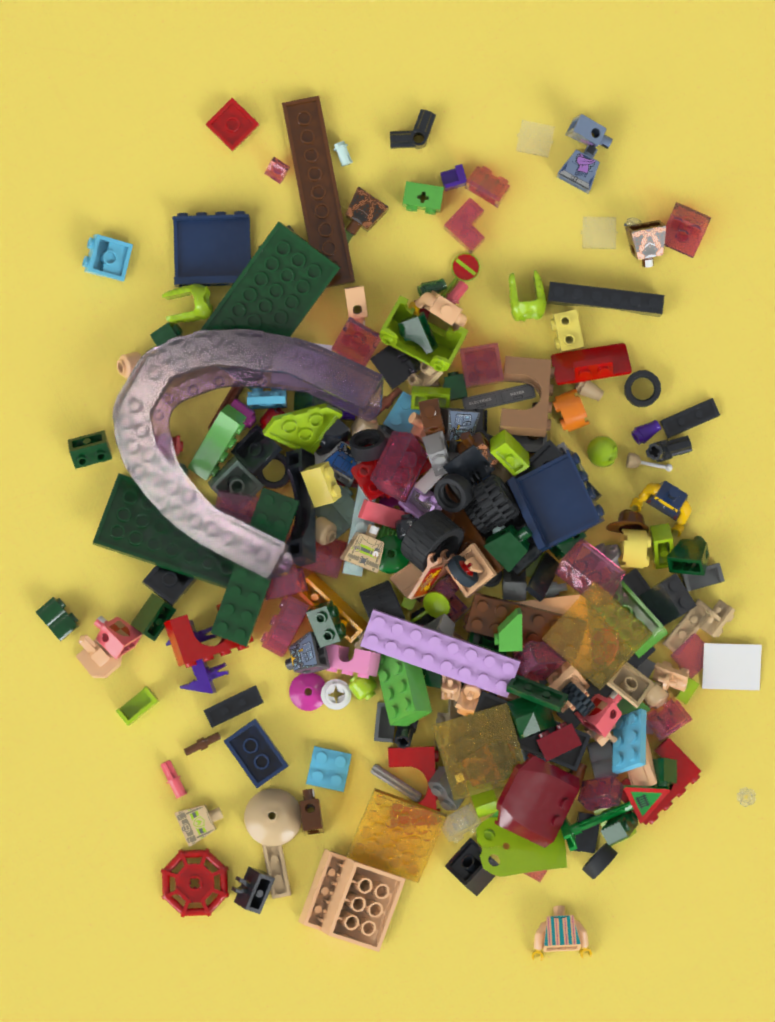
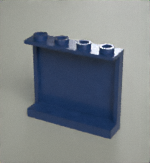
(210, 248)
(557, 501)

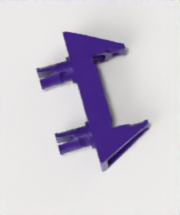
(202, 672)

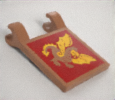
(430, 575)

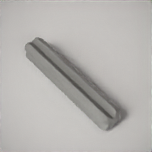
(396, 783)

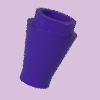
(644, 432)

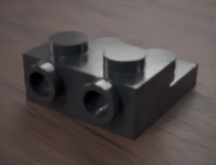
(256, 450)
(168, 584)

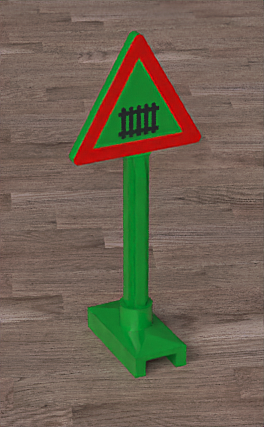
(641, 800)

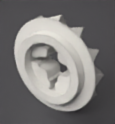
(342, 701)

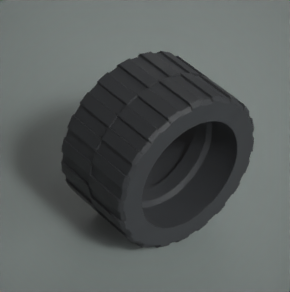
(429, 535)
(381, 598)

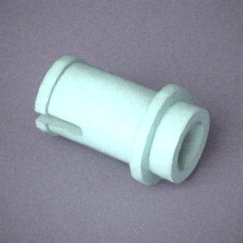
(343, 154)

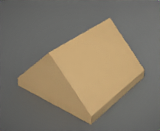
(631, 684)

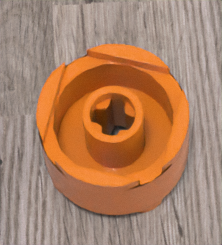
(570, 410)

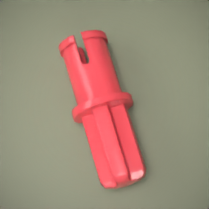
(457, 292)
(173, 779)

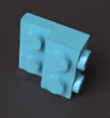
(107, 257)
(267, 399)

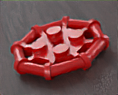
(194, 871)

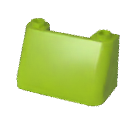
(448, 341)

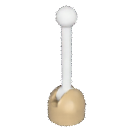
(634, 461)

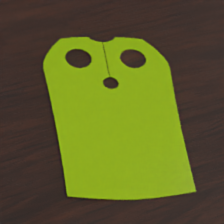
(522, 855)

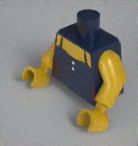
(667, 500)

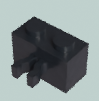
(253, 889)

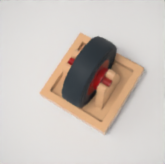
(470, 570)

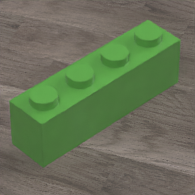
(217, 441)

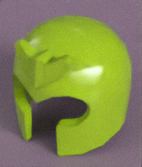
(602, 451)

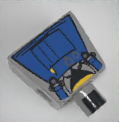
(341, 463)

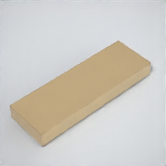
(687, 626)
(277, 868)

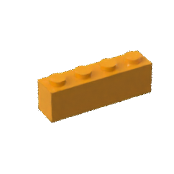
(320, 592)

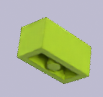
(408, 603)
(685, 696)

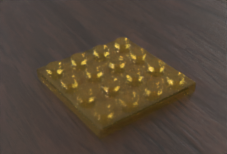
(597, 635)
(478, 750)
(396, 835)

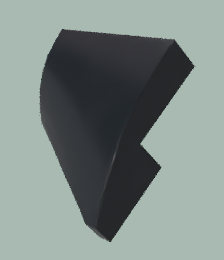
(333, 436)

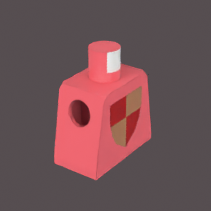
(117, 636)
(603, 715)

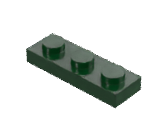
(537, 693)

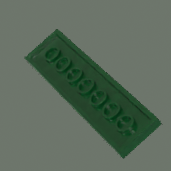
(245, 588)

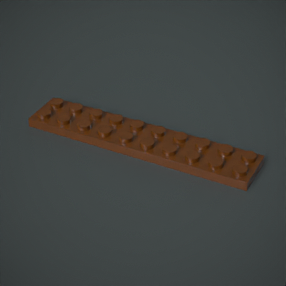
(317, 184)

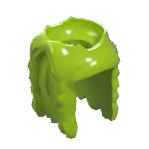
(201, 295)
(527, 309)

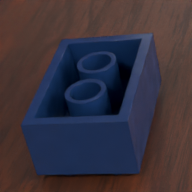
(256, 753)

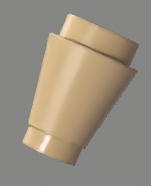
(589, 390)

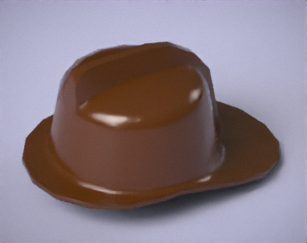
(628, 520)

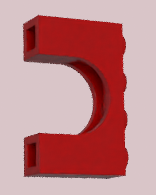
(189, 649)
(421, 758)
(686, 773)

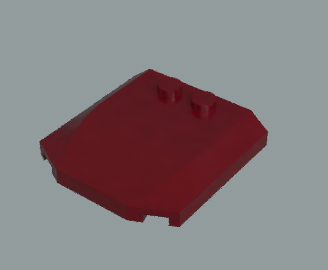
(536, 800)

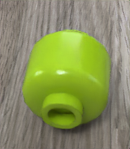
(362, 687)

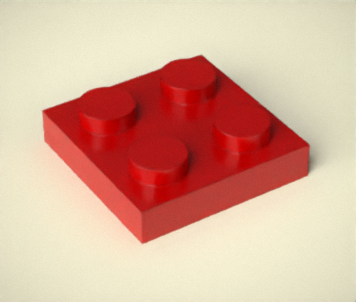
(232, 124)

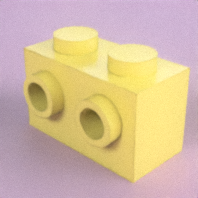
(568, 331)
(321, 484)

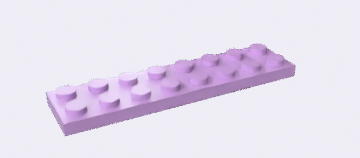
(439, 652)

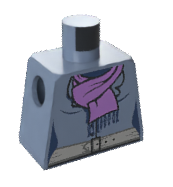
(581, 129)
(580, 169)

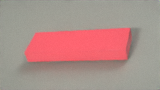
(380, 513)

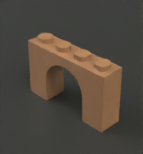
(537, 374)

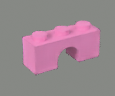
(363, 661)

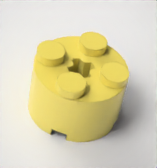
(634, 548)

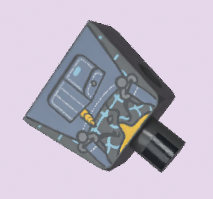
(457, 422)
(307, 655)

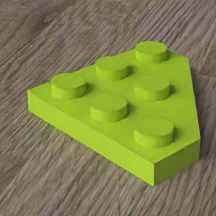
(303, 427)

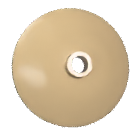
(277, 830)

